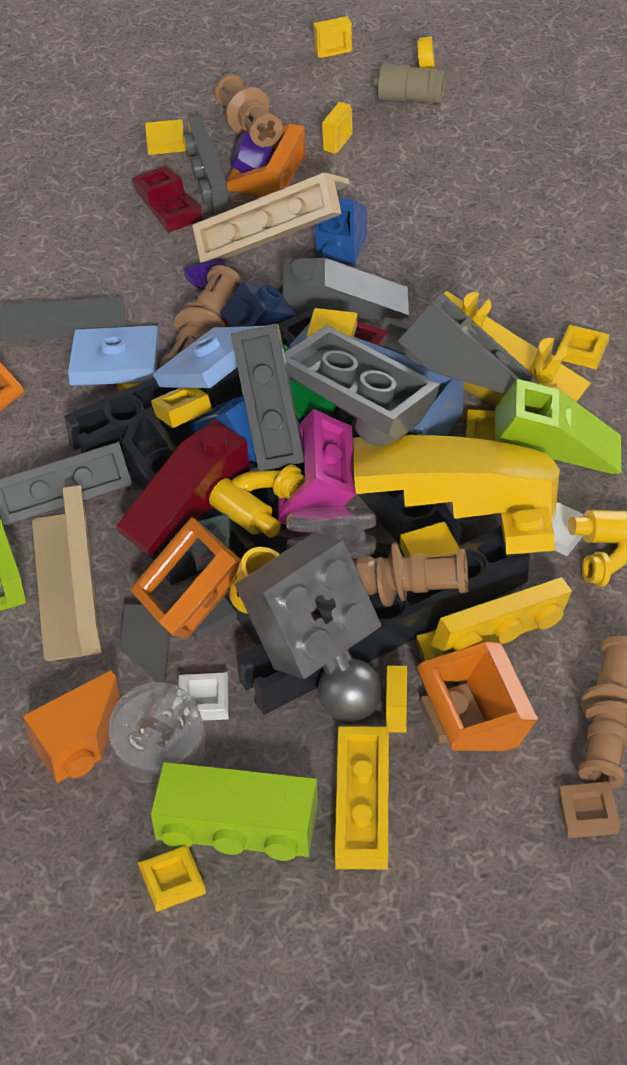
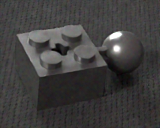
(308, 615)

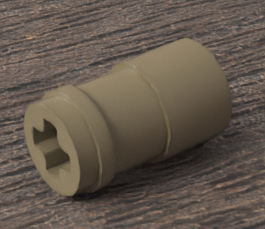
(410, 83)

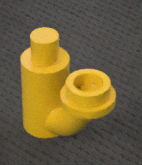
(244, 508)
(602, 527)

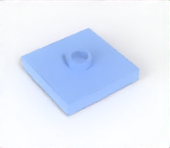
(113, 355)
(202, 362)

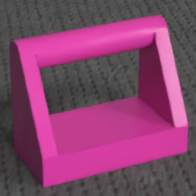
(327, 466)

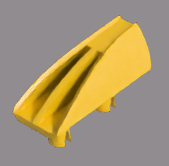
(538, 361)

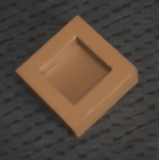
(589, 809)

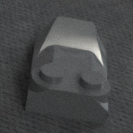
(363, 383)

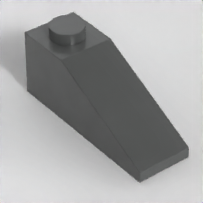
(335, 286)
(459, 348)

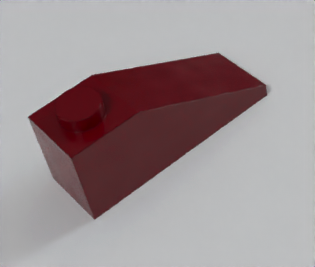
(184, 486)

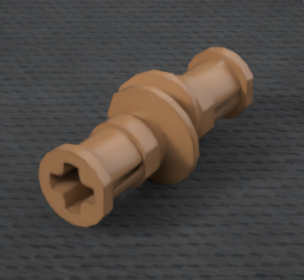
(248, 110)
(204, 314)
(412, 573)
(607, 710)

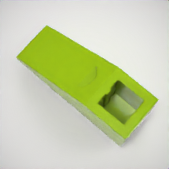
(556, 425)

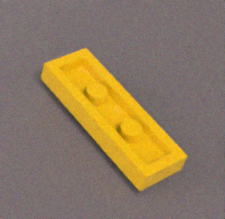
(502, 618)
(362, 798)

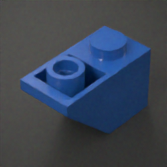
(342, 235)

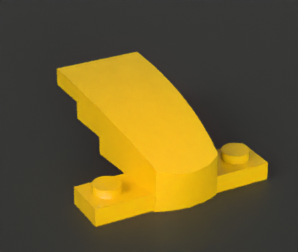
(474, 476)

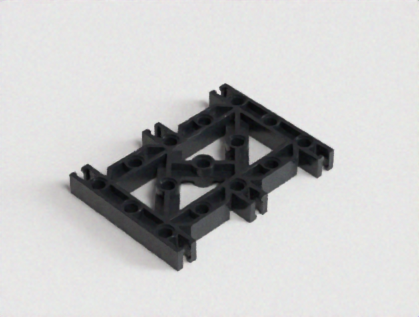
(151, 442)

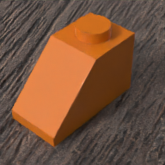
(74, 727)

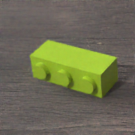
(235, 810)

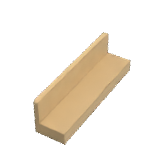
(269, 217)
(66, 581)

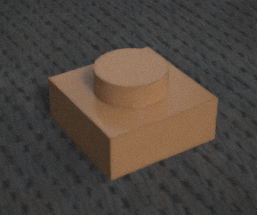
(465, 706)

